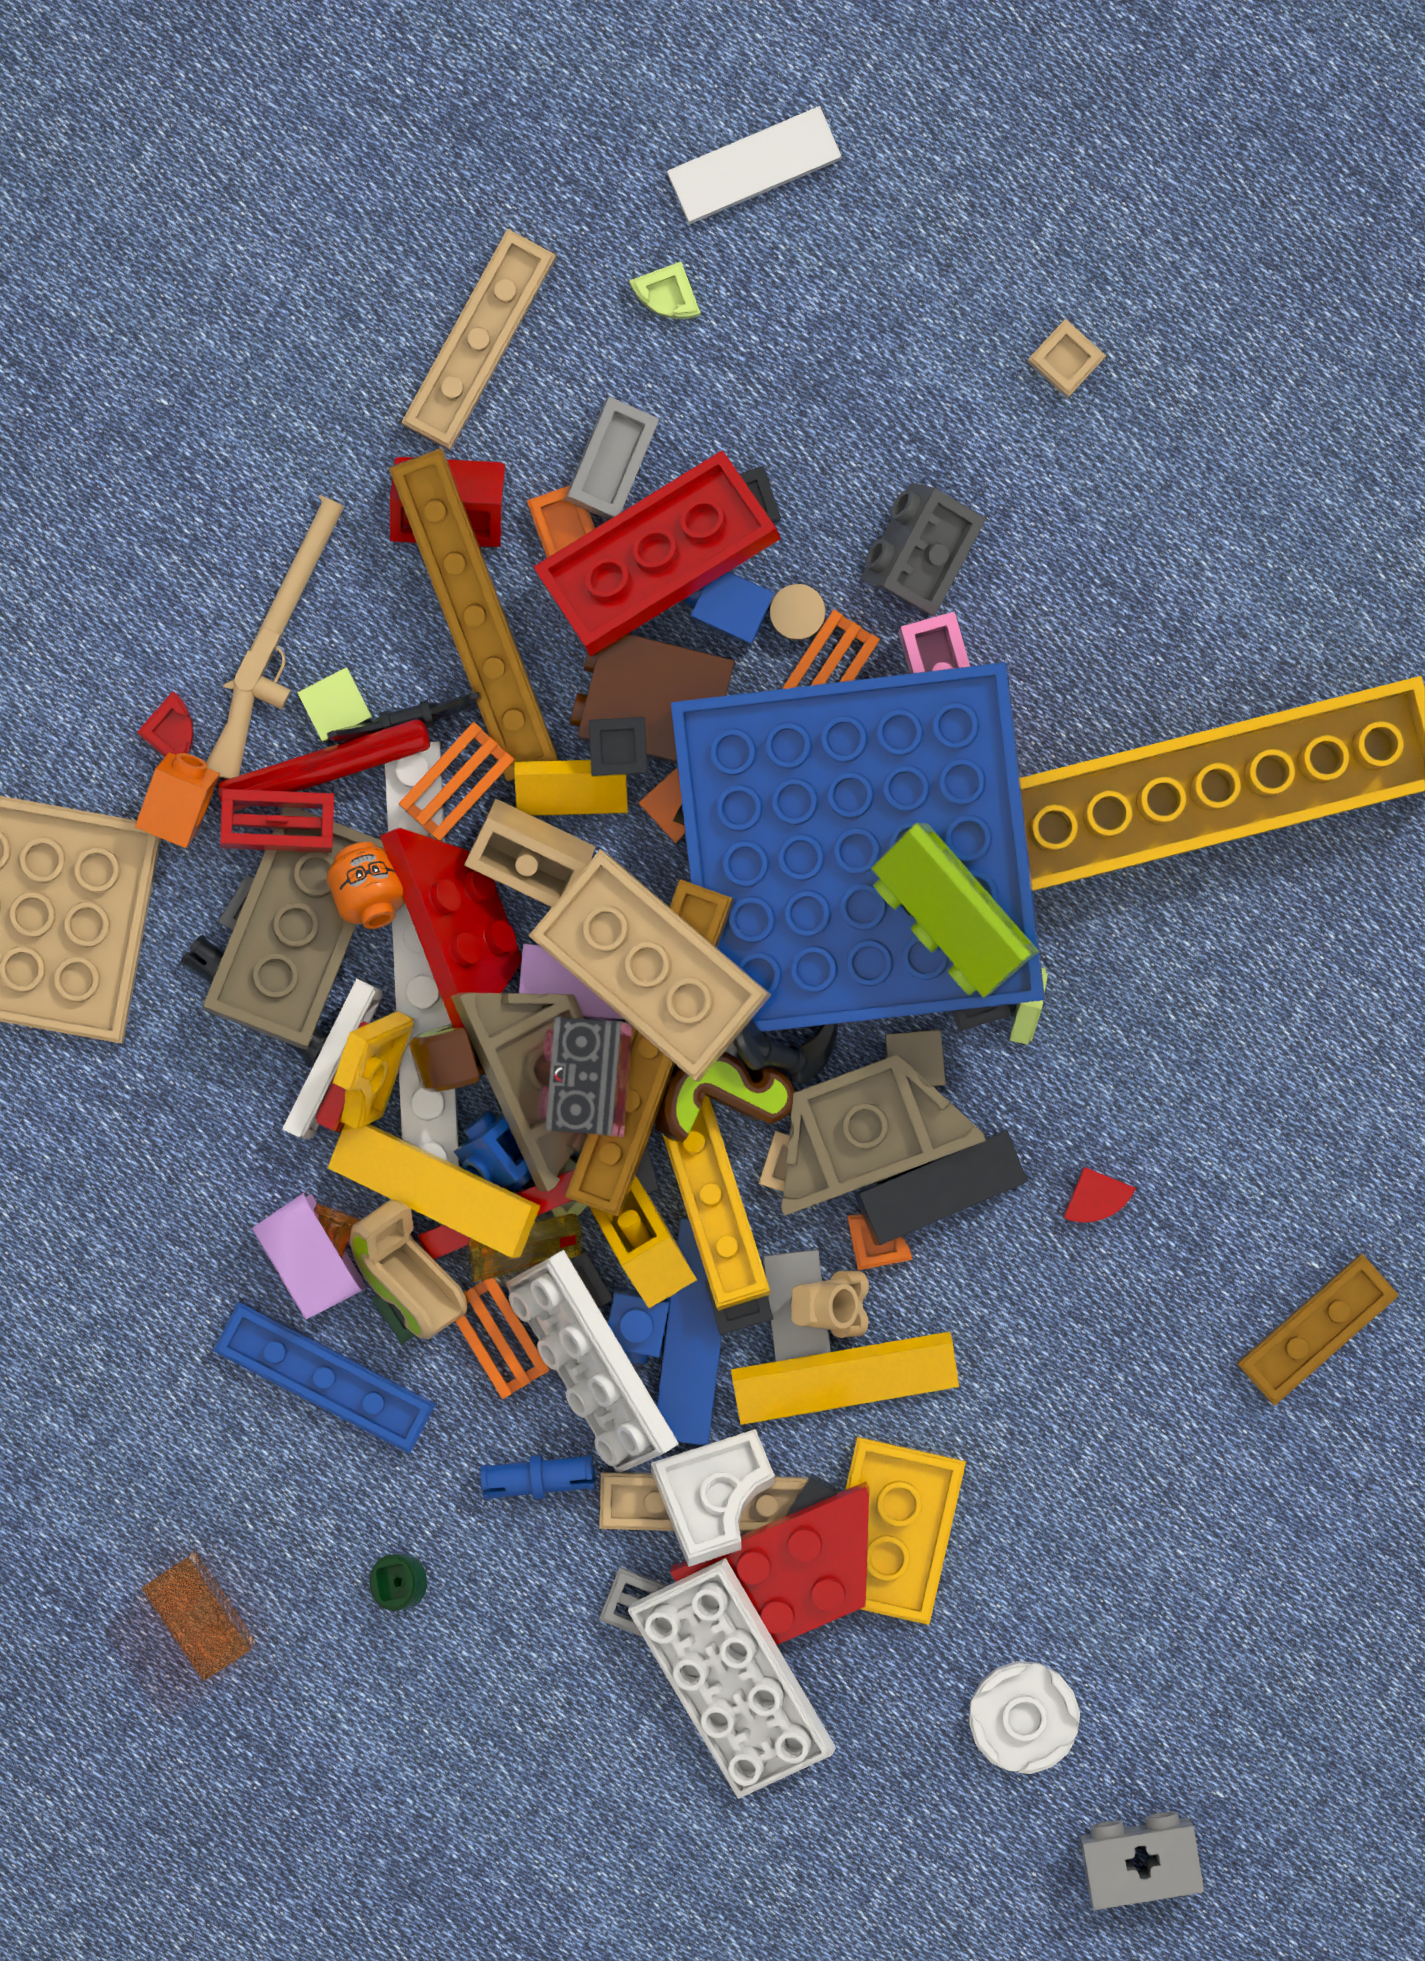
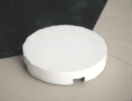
(1024, 1717)

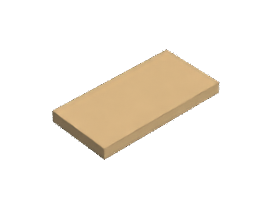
(649, 965)

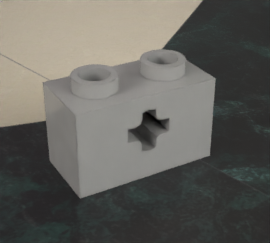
(1169, 1874)

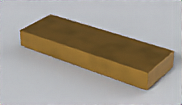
(1317, 1329)

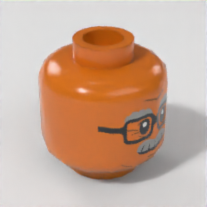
(365, 885)

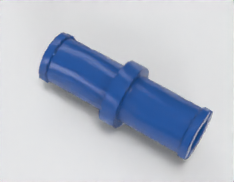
(538, 1477)

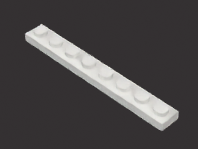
(426, 1117)

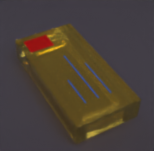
(544, 1241)

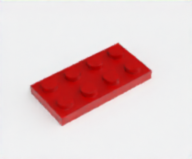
(657, 553)

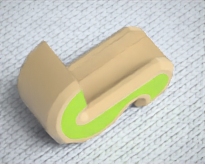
(404, 1271)

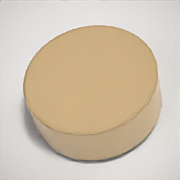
(797, 612)

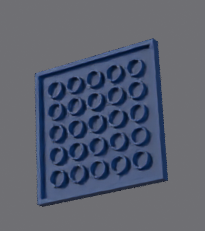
(809, 790)

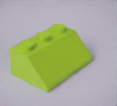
(952, 911)

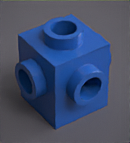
(493, 1152)

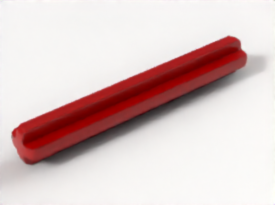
(335, 761)

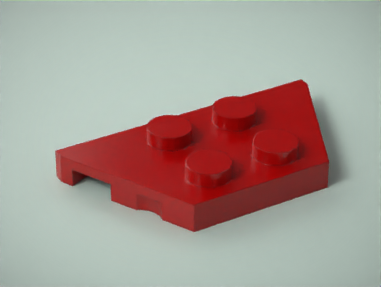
(454, 917)
(804, 1564)

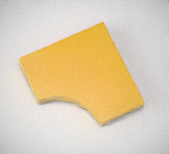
(371, 1067)

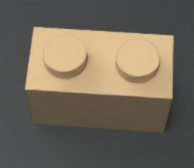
(528, 853)

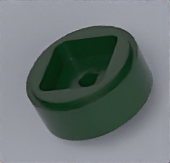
(398, 1582)

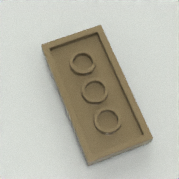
(285, 942)

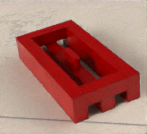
(277, 842)

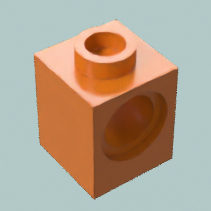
(177, 798)

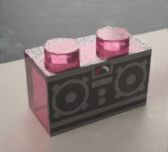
(587, 1077)

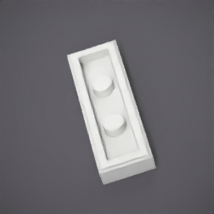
(754, 165)
(358, 1007)

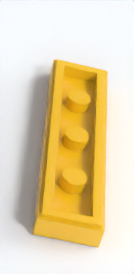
(435, 1188)
(717, 1213)
(845, 1378)

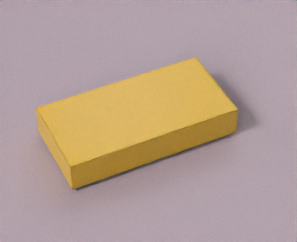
(567, 789)

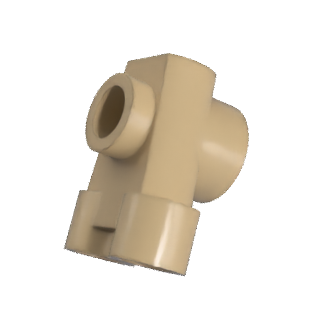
(833, 1304)

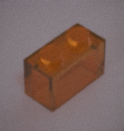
(199, 1615)

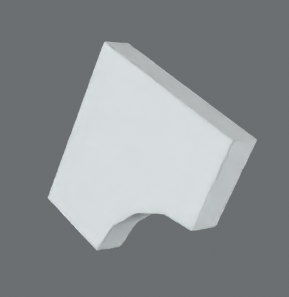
(710, 1490)

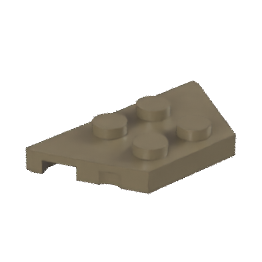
(509, 1042)
(867, 1130)

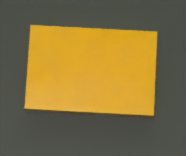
(907, 1526)

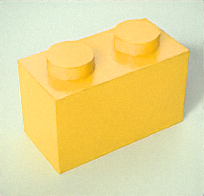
(645, 1247)

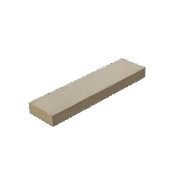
(479, 339)
(635, 1503)

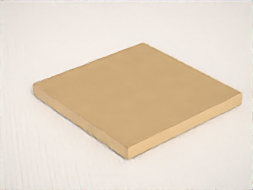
(71, 917)

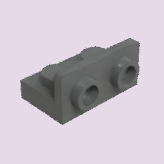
(922, 547)

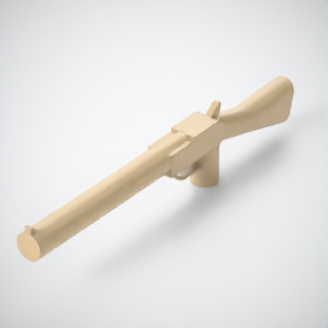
(249, 680)

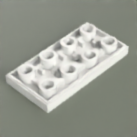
(590, 1363)
(731, 1678)

